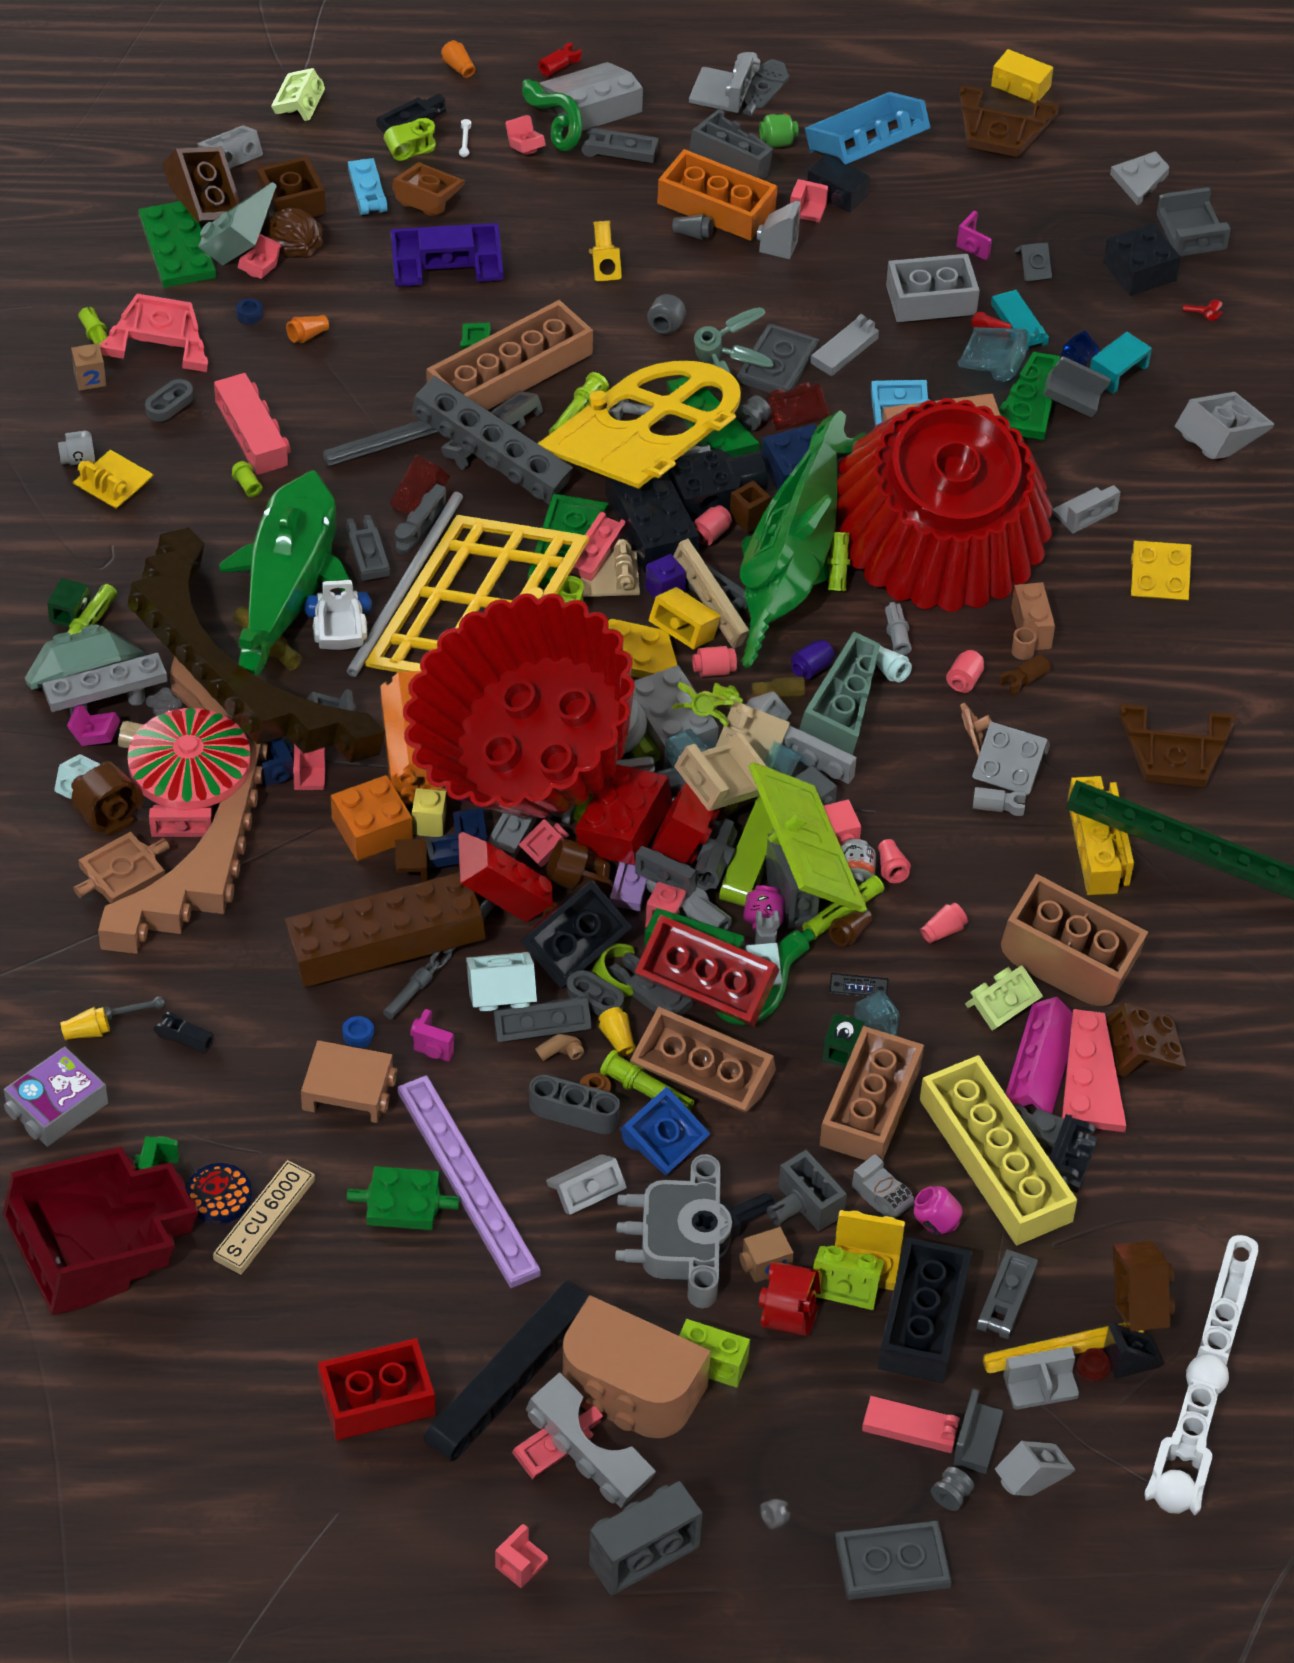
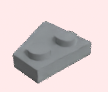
(1140, 175)

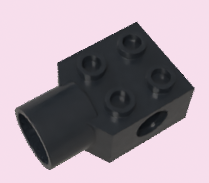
(711, 476)

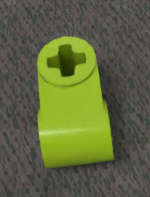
(409, 140)

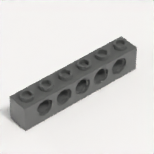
(491, 439)

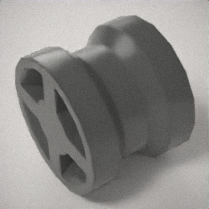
(753, 412)
(952, 1488)

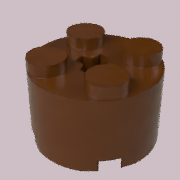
(106, 798)

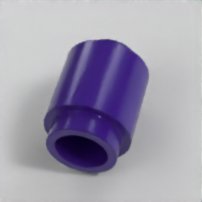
(812, 659)

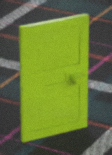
(806, 837)

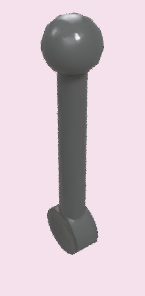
(158, 1002)

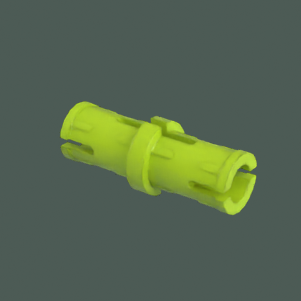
(838, 561)

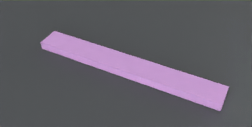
(469, 1182)

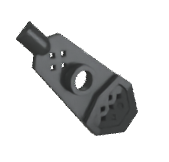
(772, 77)

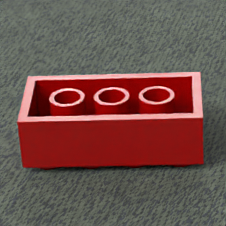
(707, 970)

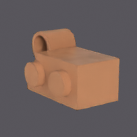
(1032, 620)

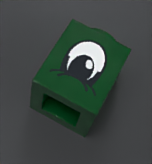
(67, 602)
(841, 1039)

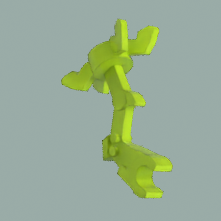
(706, 702)

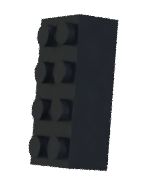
(653, 517)
(924, 1310)

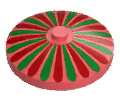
(189, 758)

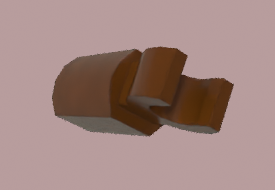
(1025, 673)

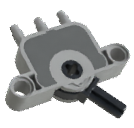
(687, 1228)

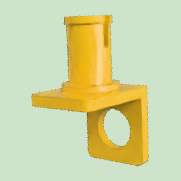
(605, 250)

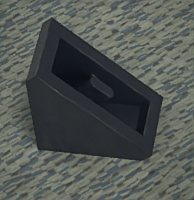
(1130, 1351)

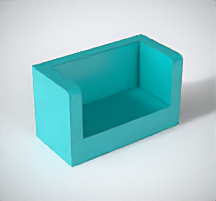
(1120, 357)

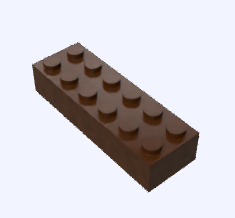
(384, 929)

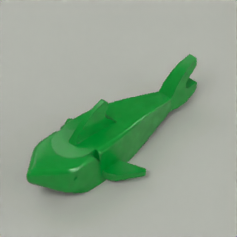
(286, 563)

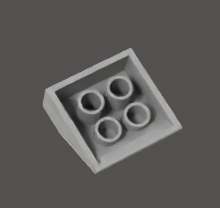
(601, 93)

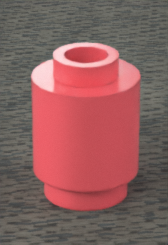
(712, 524)
(714, 661)
(965, 671)

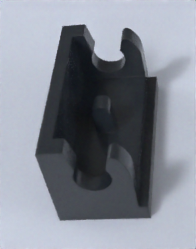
(1073, 1151)

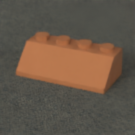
(704, 1060)

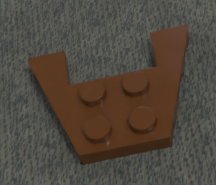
(1000, 130)
(1175, 756)

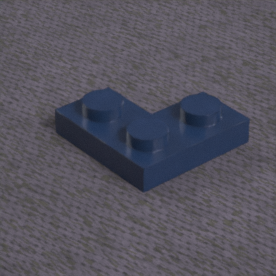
(445, 849)

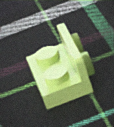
(299, 92)
(1006, 997)

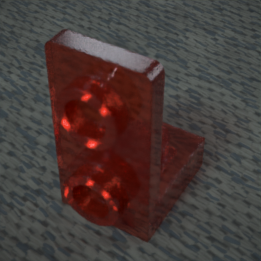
(416, 483)

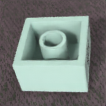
(501, 980)

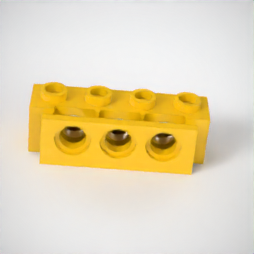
(1101, 849)

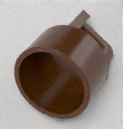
(568, 864)

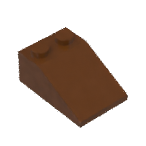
(201, 181)

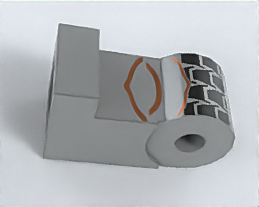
(881, 1188)

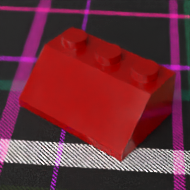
(502, 878)

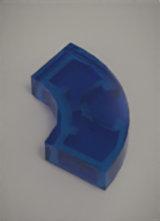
(1080, 348)

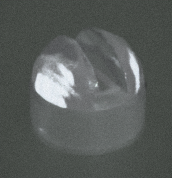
(774, 1513)

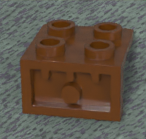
(1143, 1035)

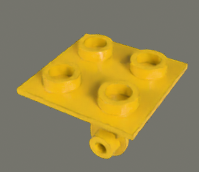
(111, 478)
(1161, 570)

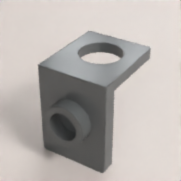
(1035, 261)

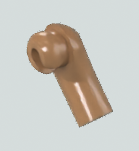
(563, 1044)

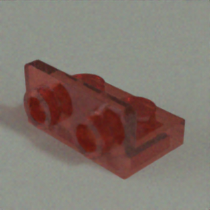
(797, 406)

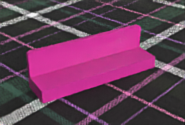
(1041, 1056)

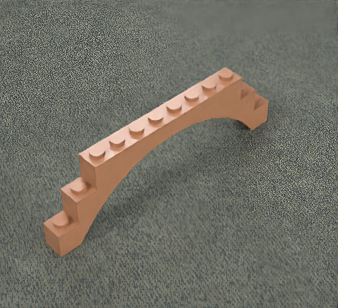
(207, 872)

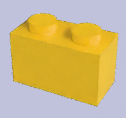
(1022, 76)
(684, 618)

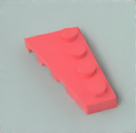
(1091, 1075)

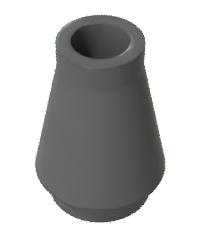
(695, 226)

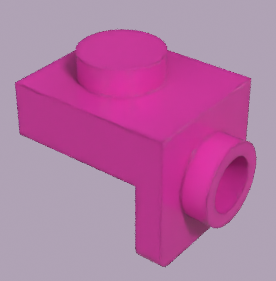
(92, 728)
(432, 1040)

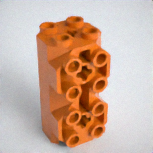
(401, 770)

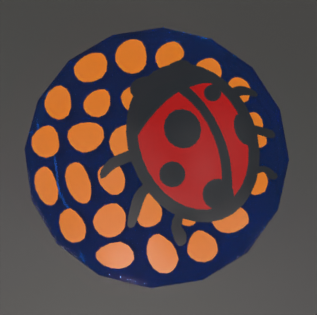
(220, 1192)

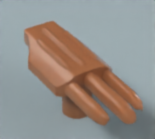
(974, 726)

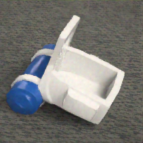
(339, 618)

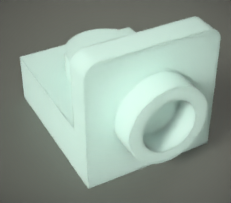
(70, 770)

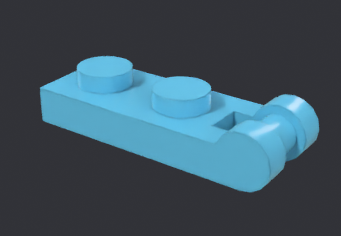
(367, 186)

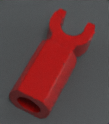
(559, 60)

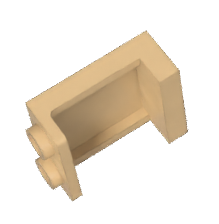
(720, 773)

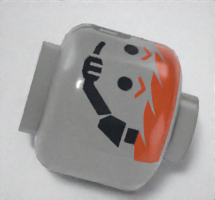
(860, 859)

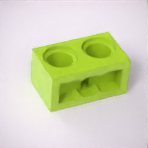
(728, 1351)

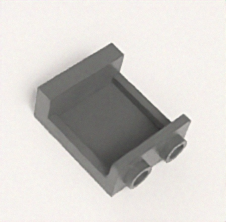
(1192, 222)
(798, 904)

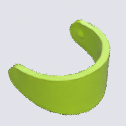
(600, 970)

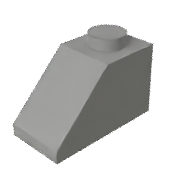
(780, 231)
(1033, 1468)

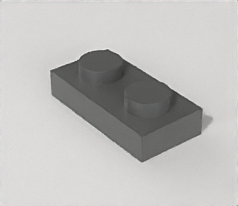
(662, 869)

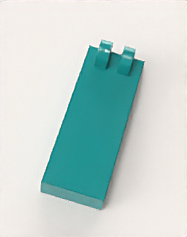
(1014, 310)

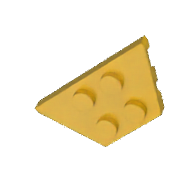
(648, 647)

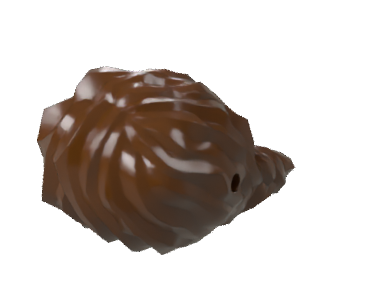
(295, 232)

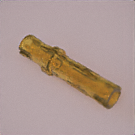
(279, 649)

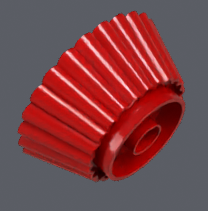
(943, 506)
(522, 706)

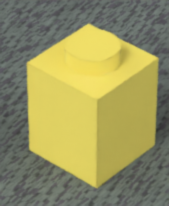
(429, 812)

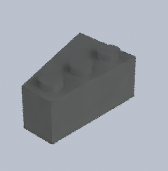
(729, 145)

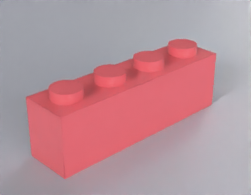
(251, 423)

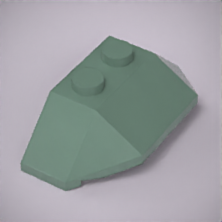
(79, 653)

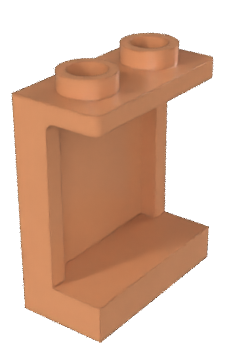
(348, 1079)

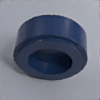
(249, 311)

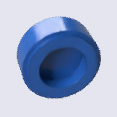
(358, 1031)

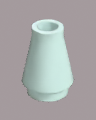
(893, 665)

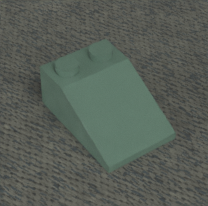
(237, 228)

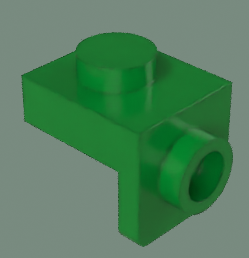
(474, 333)
(157, 1150)

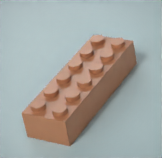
(517, 356)

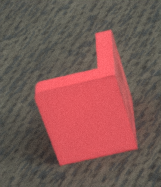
(812, 199)
(309, 769)
(519, 1557)

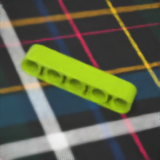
(749, 857)

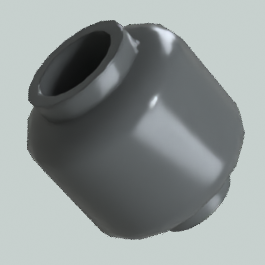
(666, 314)

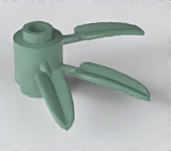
(709, 342)

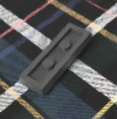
(542, 1019)

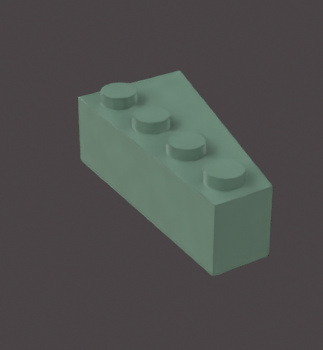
(841, 699)

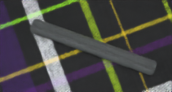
(377, 442)

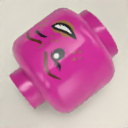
(763, 899)

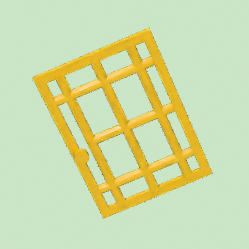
(480, 599)

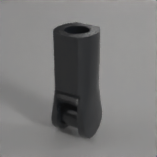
(187, 1033)

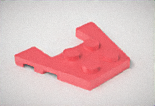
(158, 322)

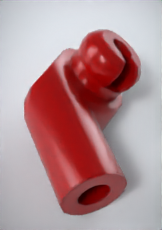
(981, 320)

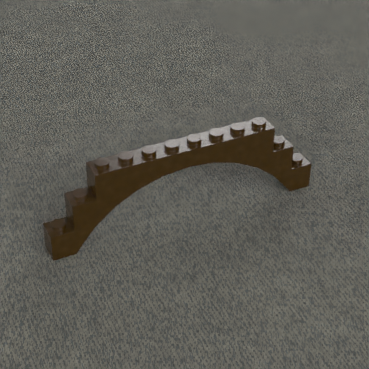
(255, 705)

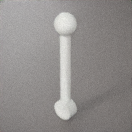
(465, 125)

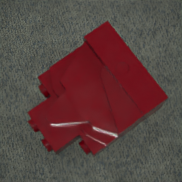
(95, 1224)

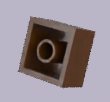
(296, 186)
(1142, 1285)

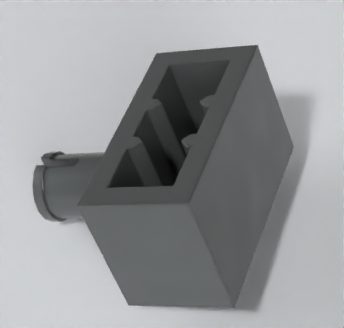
(807, 1191)

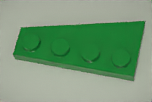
(1026, 405)
(732, 438)
(570, 516)

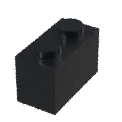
(845, 184)

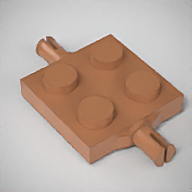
(121, 868)

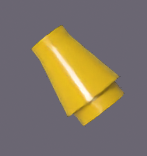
(86, 1024)
(616, 1027)

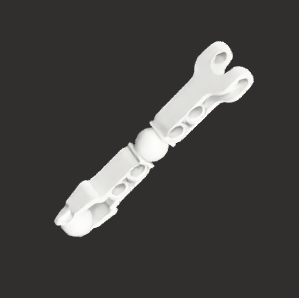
(1206, 1379)

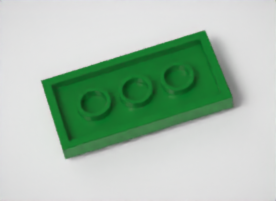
(174, 244)

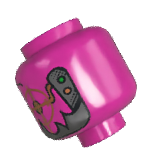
(937, 1210)

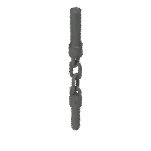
(423, 976)

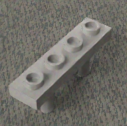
(105, 682)

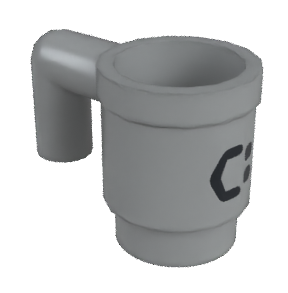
(76, 448)

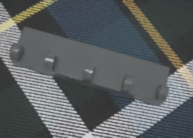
(510, 411)

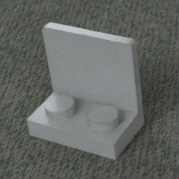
(723, 88)
(1010, 758)

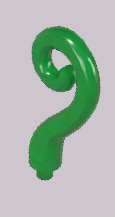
(539, 99)
(789, 950)

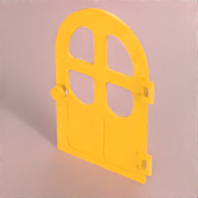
(628, 448)

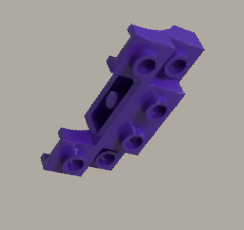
(446, 248)

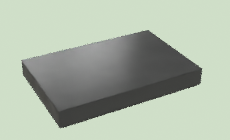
(790, 357)
(892, 1560)

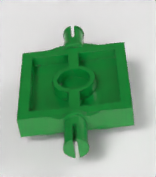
(403, 1198)

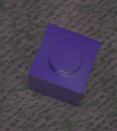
(664, 575)

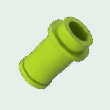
(244, 475)

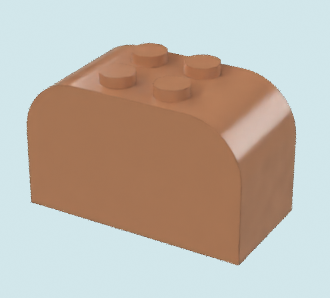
(1071, 942)
(634, 1370)

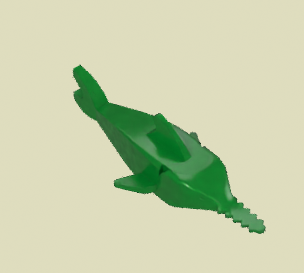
(794, 534)

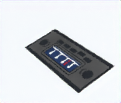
(857, 984)

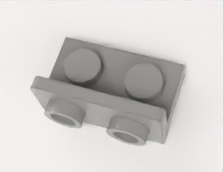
(238, 145)

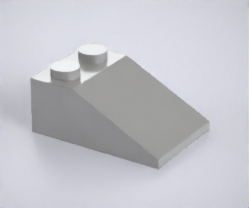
(1222, 424)

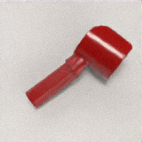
(1210, 312)

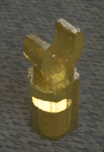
(781, 686)

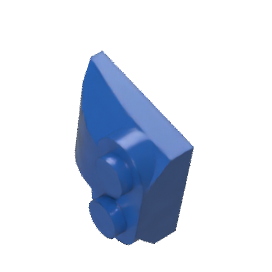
(664, 1131)

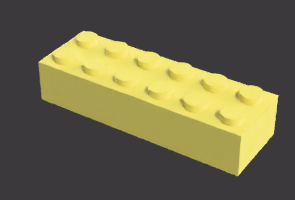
(998, 1150)

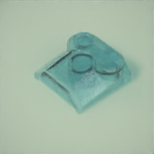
(995, 351)

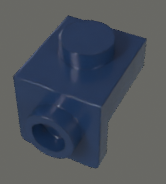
(281, 765)

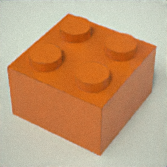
(371, 817)

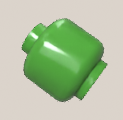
(778, 130)

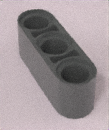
(553, 1098)

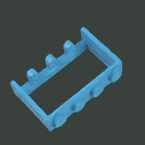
(830, 133)

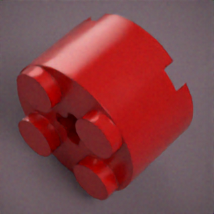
(790, 1299)

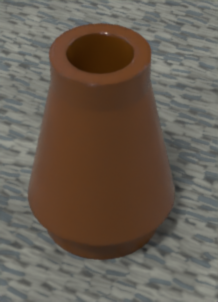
(848, 927)

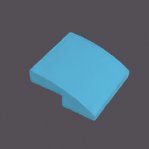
(896, 393)

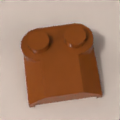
(426, 188)

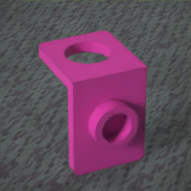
(971, 240)

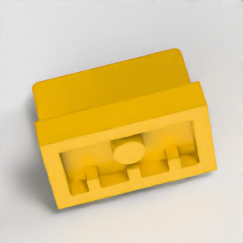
(874, 1236)

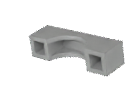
(617, 1472)

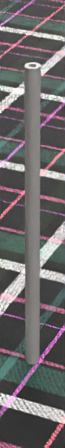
(404, 584)

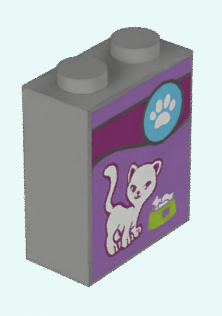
(55, 1096)

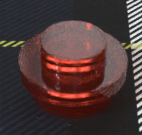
(1093, 1364)

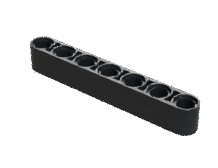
(506, 1373)

